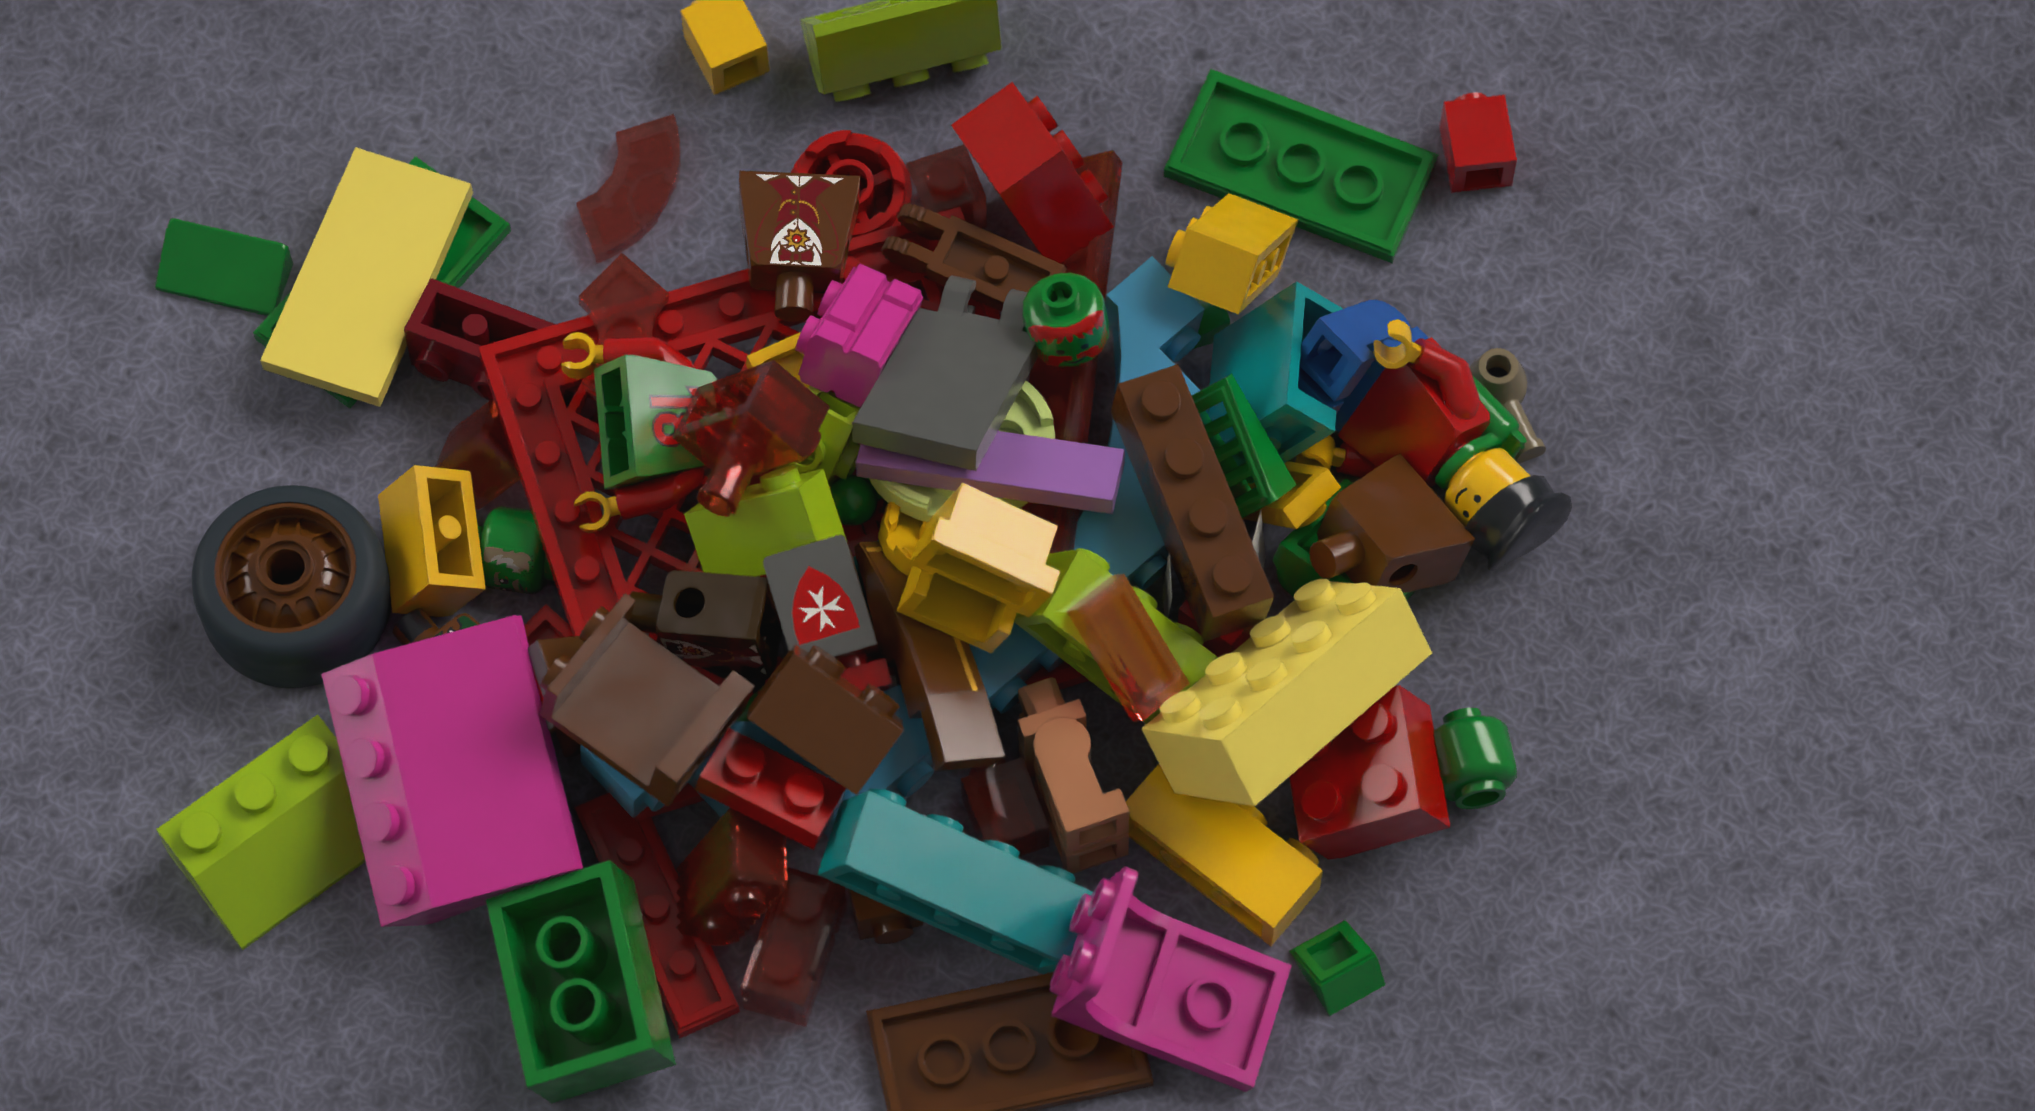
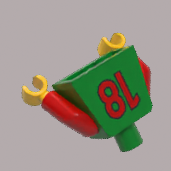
(639, 406)

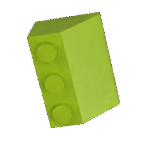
(897, 42)
(270, 834)

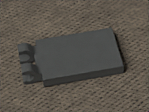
(949, 381)

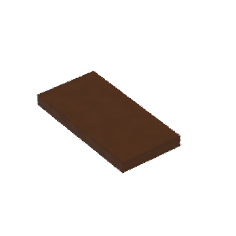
(996, 1052)

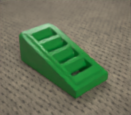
(1261, 456)

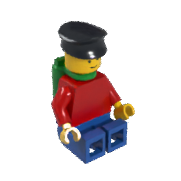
(1420, 401)

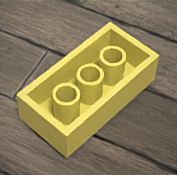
(1286, 691)

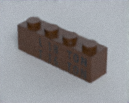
(1191, 503)

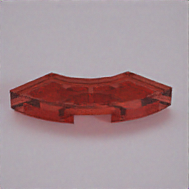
(637, 189)

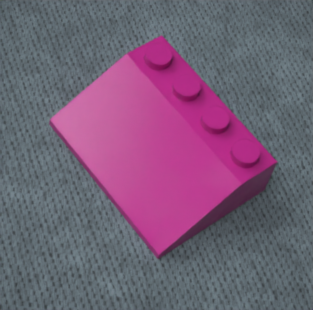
(451, 772)

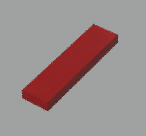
(684, 965)

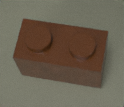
(827, 716)

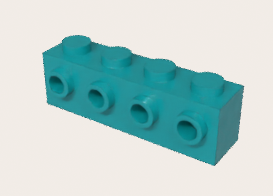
(952, 879)

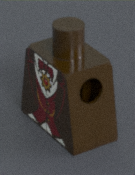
(714, 621)

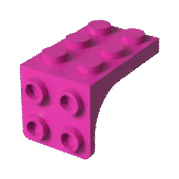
(1167, 986)

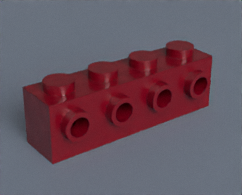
(451, 327)

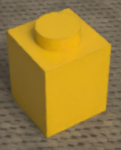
(724, 42)

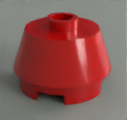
(882, 173)

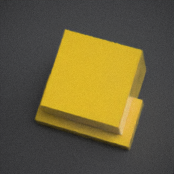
(979, 568)

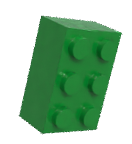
(580, 982)

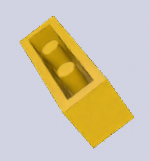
(1230, 253)
(1225, 854)

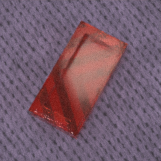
(1128, 647)

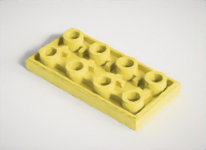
(366, 276)

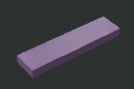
(1015, 469)

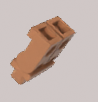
(1057, 751)

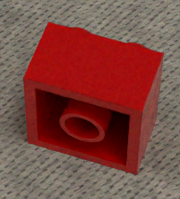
(1035, 172)
(1372, 781)

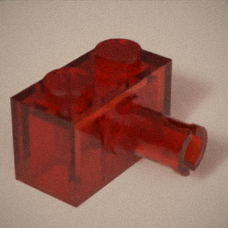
(747, 428)

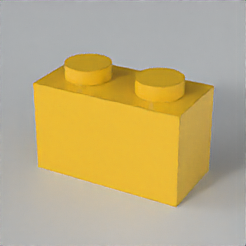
(431, 541)

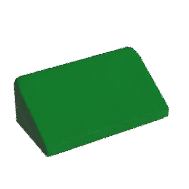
(223, 267)

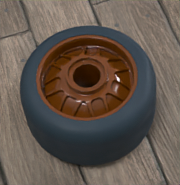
(302, 628)

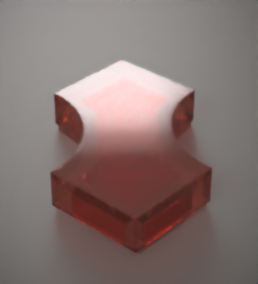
(622, 305)

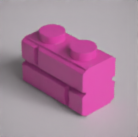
(856, 333)

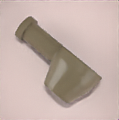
(1510, 393)

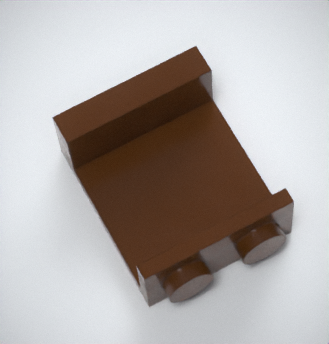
(640, 703)

